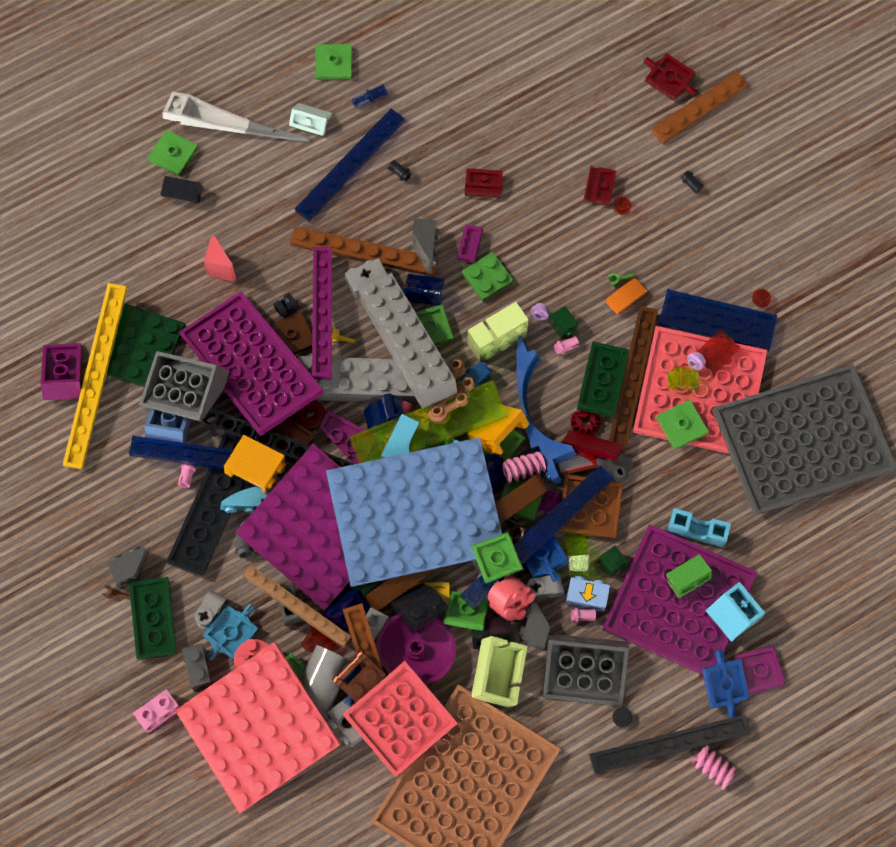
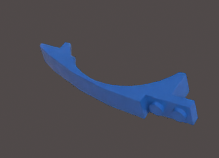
(552, 451)

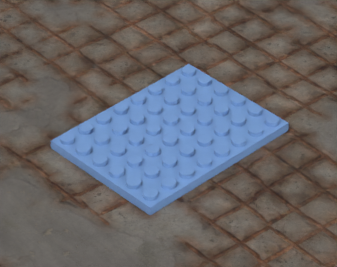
(413, 511)

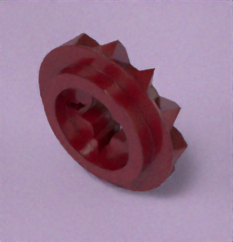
(319, 415)
(588, 429)

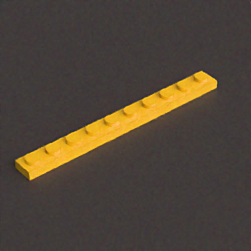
(95, 376)

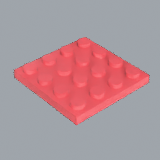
(400, 718)

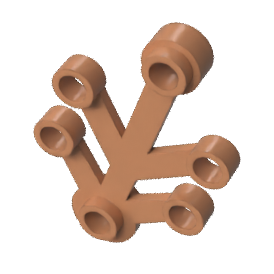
(457, 369)

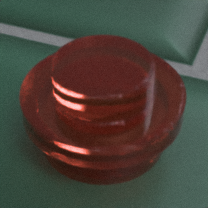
(622, 205)
(761, 298)

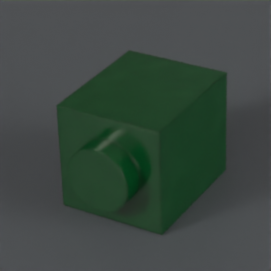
(563, 323)
(612, 561)

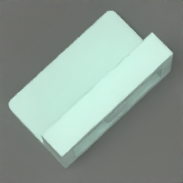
(309, 119)

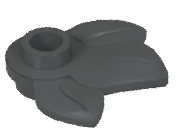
(622, 465)

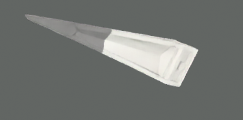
(198, 113)

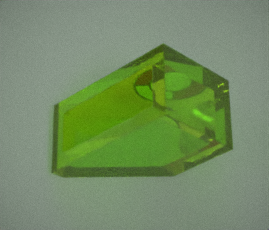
(577, 555)

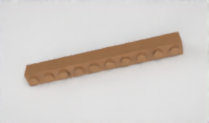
(297, 606)

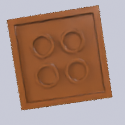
(600, 515)

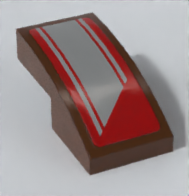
(579, 464)

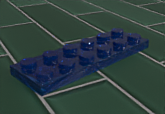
(708, 316)

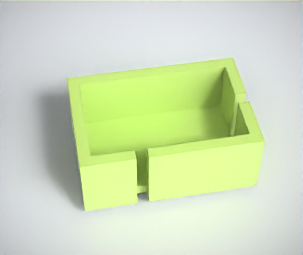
(505, 329)
(498, 670)

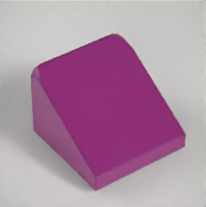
(549, 501)

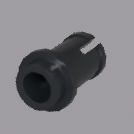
(402, 172)
(691, 181)

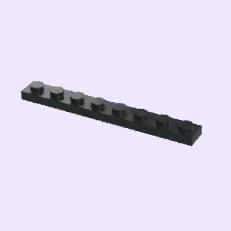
(669, 744)

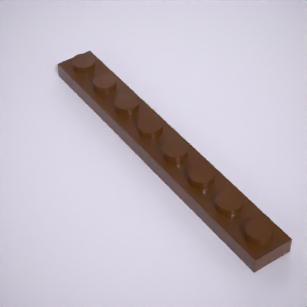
(633, 376)

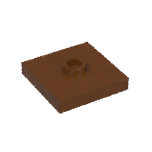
(294, 333)

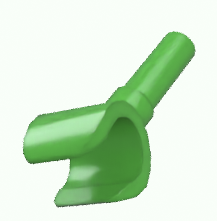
(619, 278)

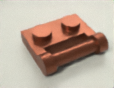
(364, 681)

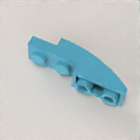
(244, 500)

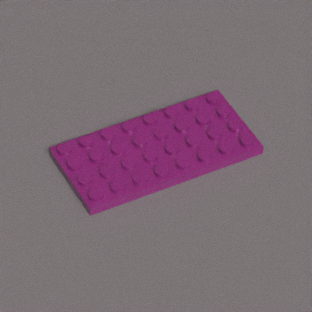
(263, 372)

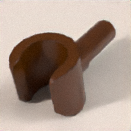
(112, 593)

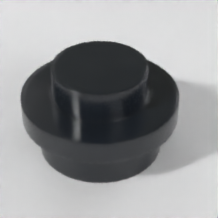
(622, 717)

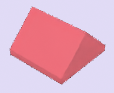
(217, 262)

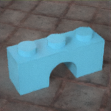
(710, 532)

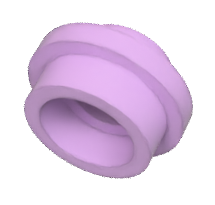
(540, 311)
(696, 360)

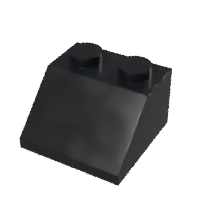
(419, 607)

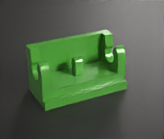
(689, 576)

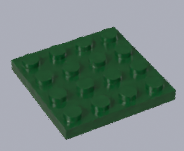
(136, 343)

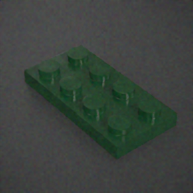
(603, 379)
(152, 618)

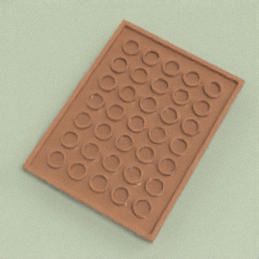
(469, 781)

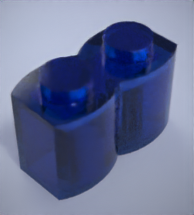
(383, 410)

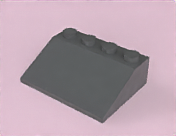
(183, 386)
(585, 669)

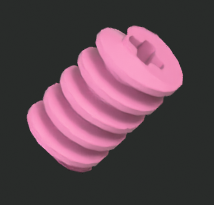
(523, 466)
(714, 766)

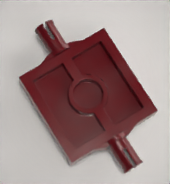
(670, 76)

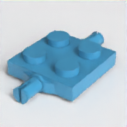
(230, 631)

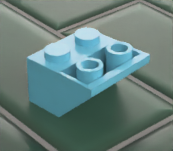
(735, 611)

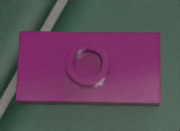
(470, 243)

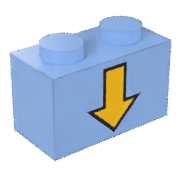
(587, 594)

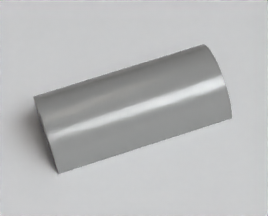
(318, 677)

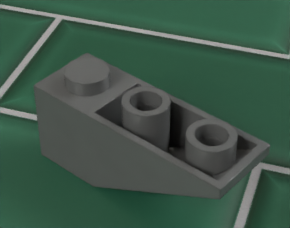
(423, 242)

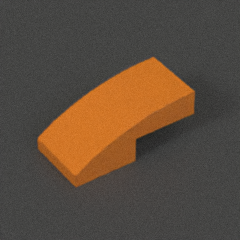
(625, 296)

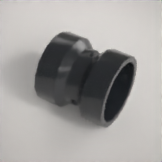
(285, 305)

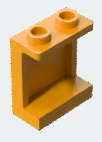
(495, 433)
(255, 463)

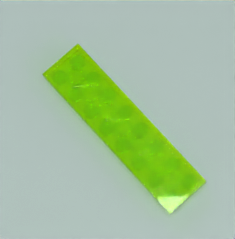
(482, 409)

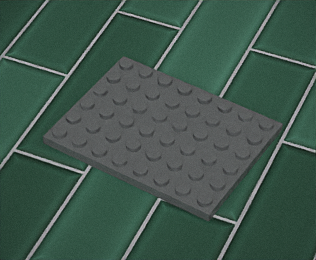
(804, 439)

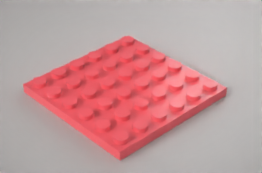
(734, 381)
(257, 727)

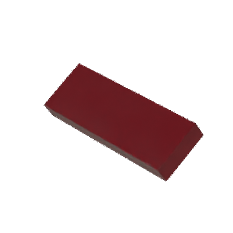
(593, 445)

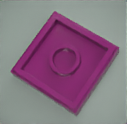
(761, 669)

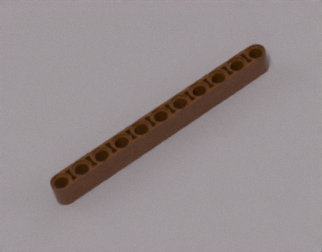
(505, 509)

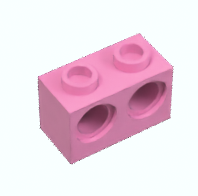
(156, 711)

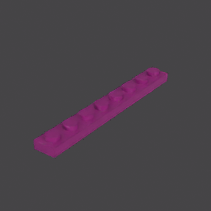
(322, 314)

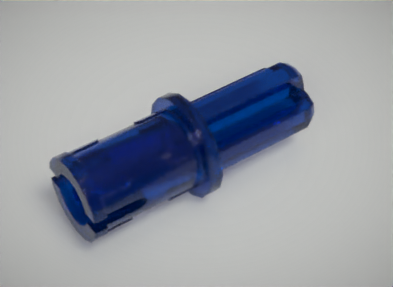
(369, 96)

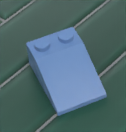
(167, 426)

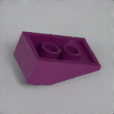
(61, 371)

